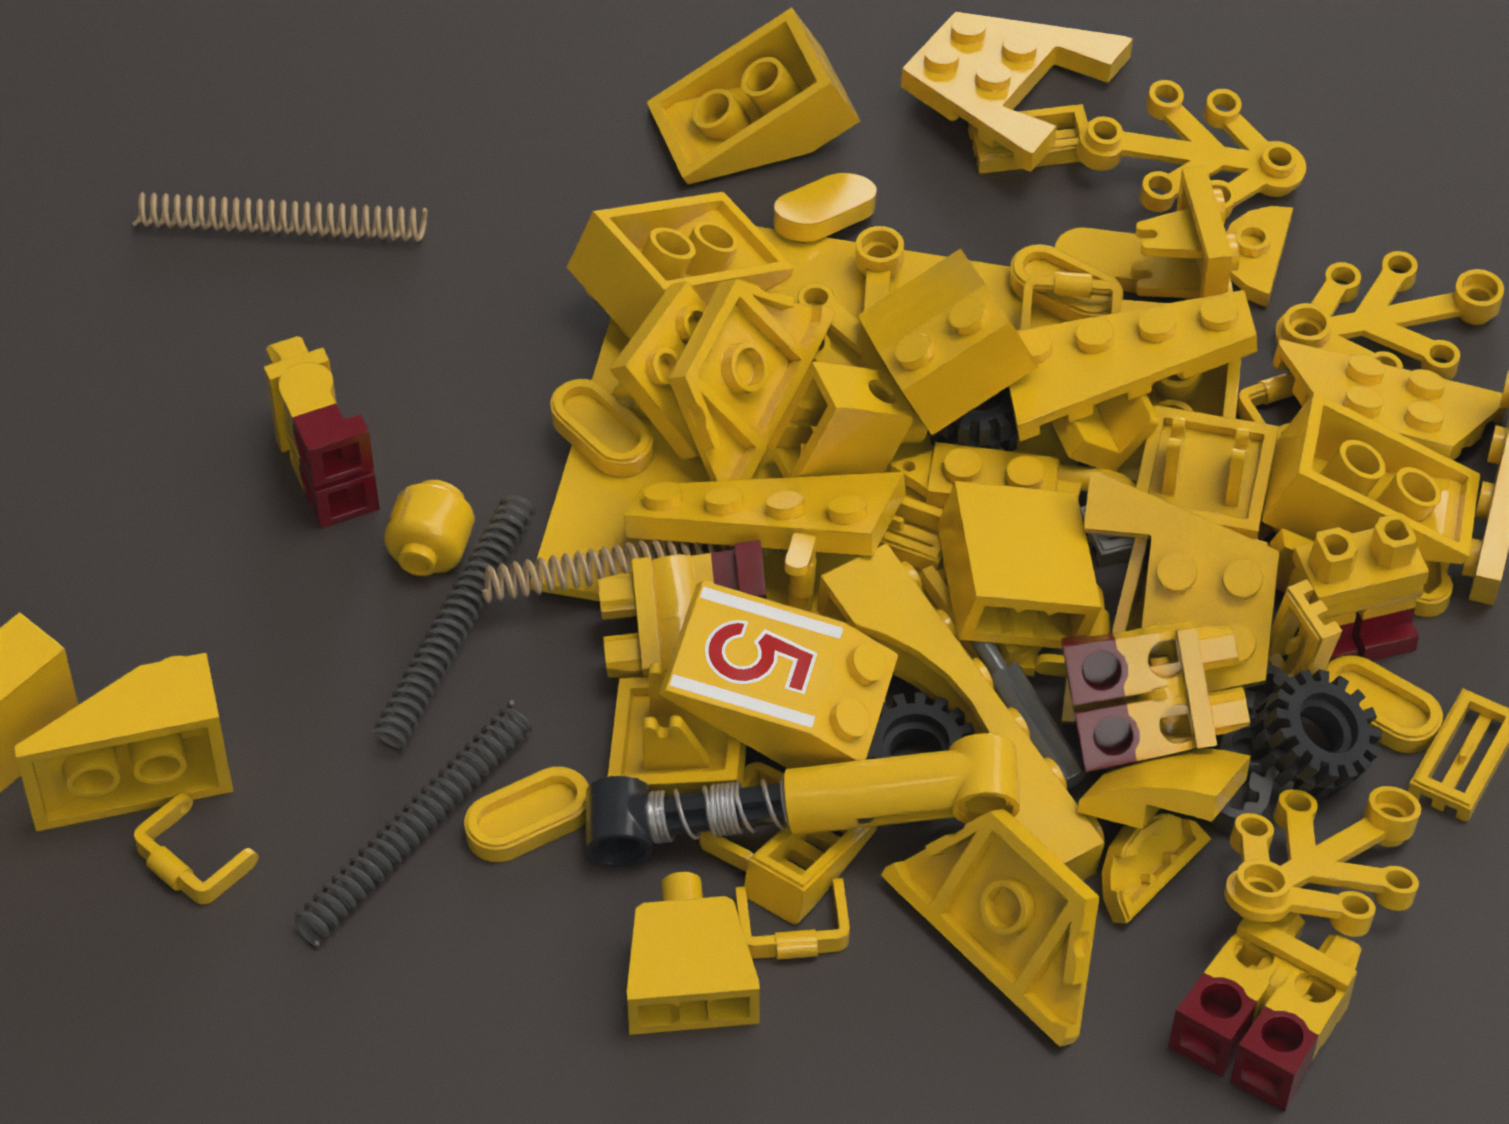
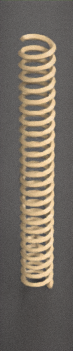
(282, 223)
(586, 564)

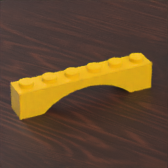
(889, 606)

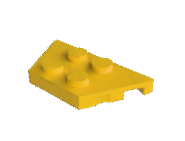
(744, 372)
(1412, 403)
(1009, 914)

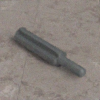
(1017, 692)

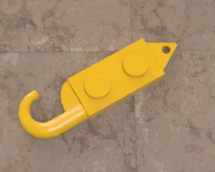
(936, 470)

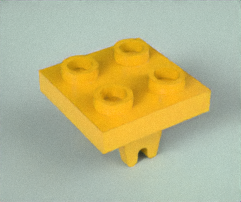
(1188, 246)
(650, 359)
(1210, 466)
(668, 743)

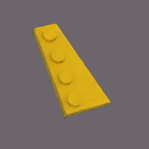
(1126, 354)
(842, 510)
(1489, 555)

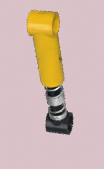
(961, 782)

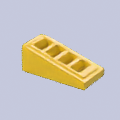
(788, 888)

